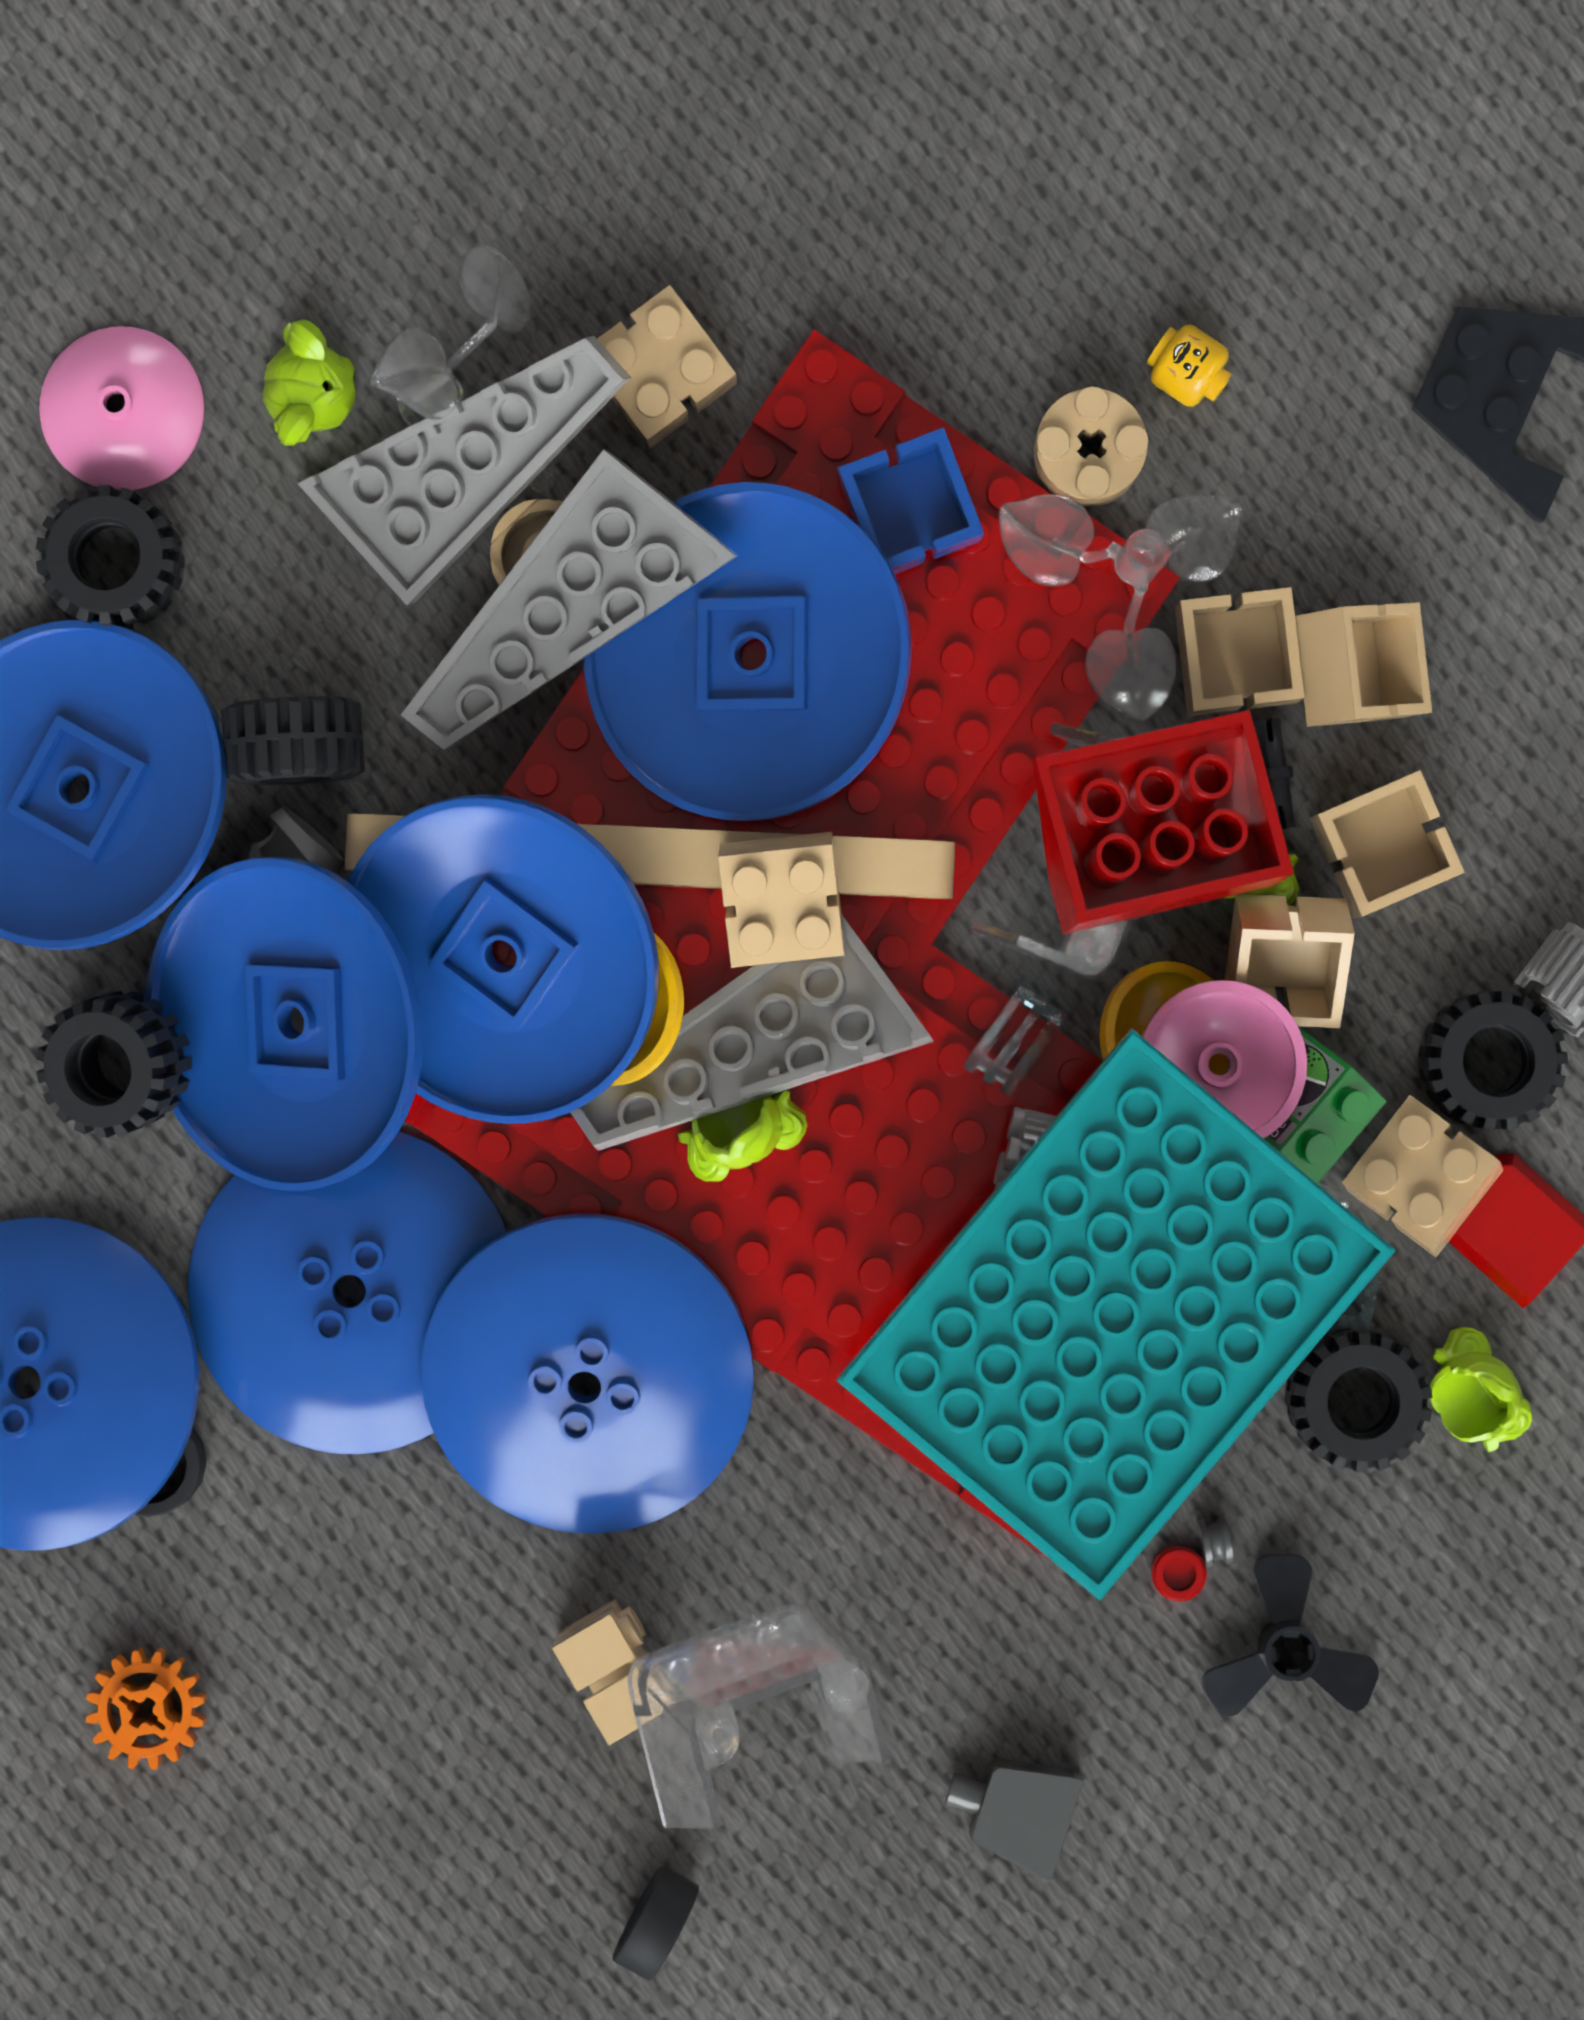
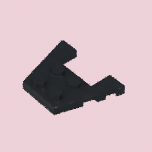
(1485, 388)

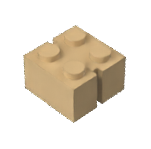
(668, 363)
(1239, 651)
(1363, 664)
(1386, 846)
(780, 899)
(1296, 949)
(1423, 1175)
(600, 1655)

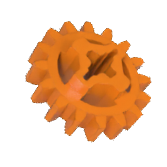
(164, 1721)

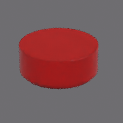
(1178, 1573)

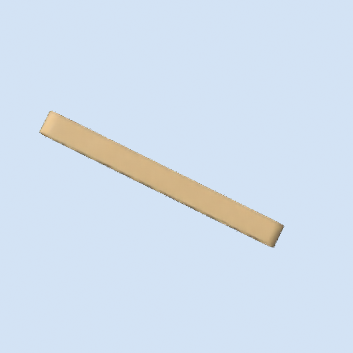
(691, 857)

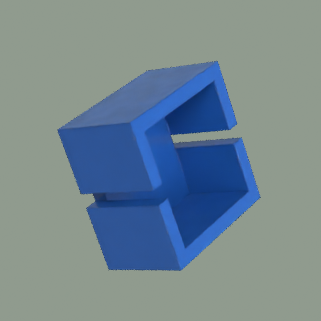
(913, 503)

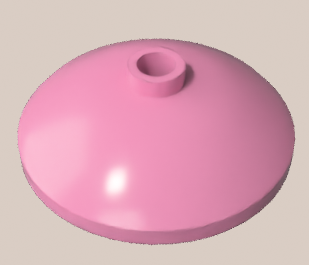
(152, 430)
(1254, 1035)

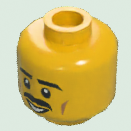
(1189, 365)

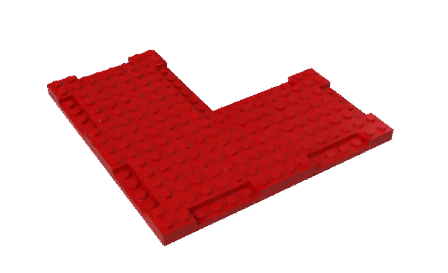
(909, 1144)

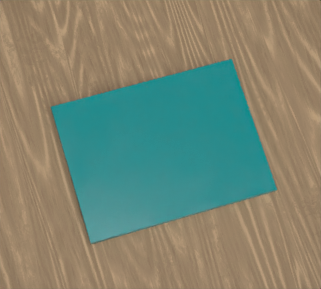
(1115, 1314)

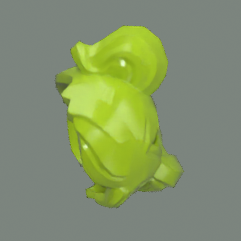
(295, 384)
(742, 1135)
(1477, 1392)

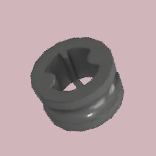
(1215, 1541)

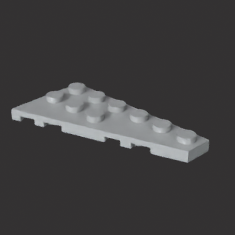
(443, 481)
(585, 579)
(760, 1038)

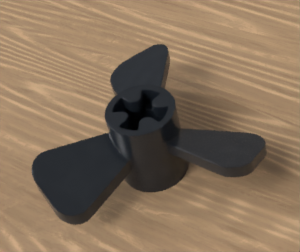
(1284, 1588)

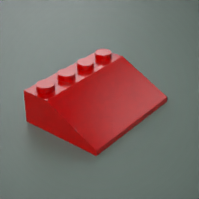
(1158, 822)

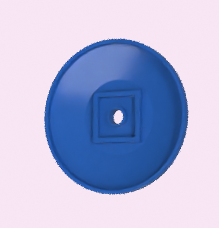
(817, 707)
(156, 770)
(586, 969)
(260, 1093)
(601, 1302)
(270, 1305)
(112, 1382)

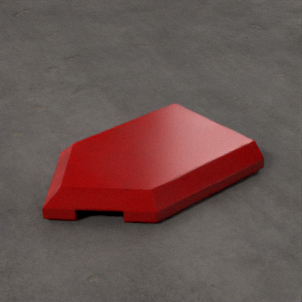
(1520, 1232)

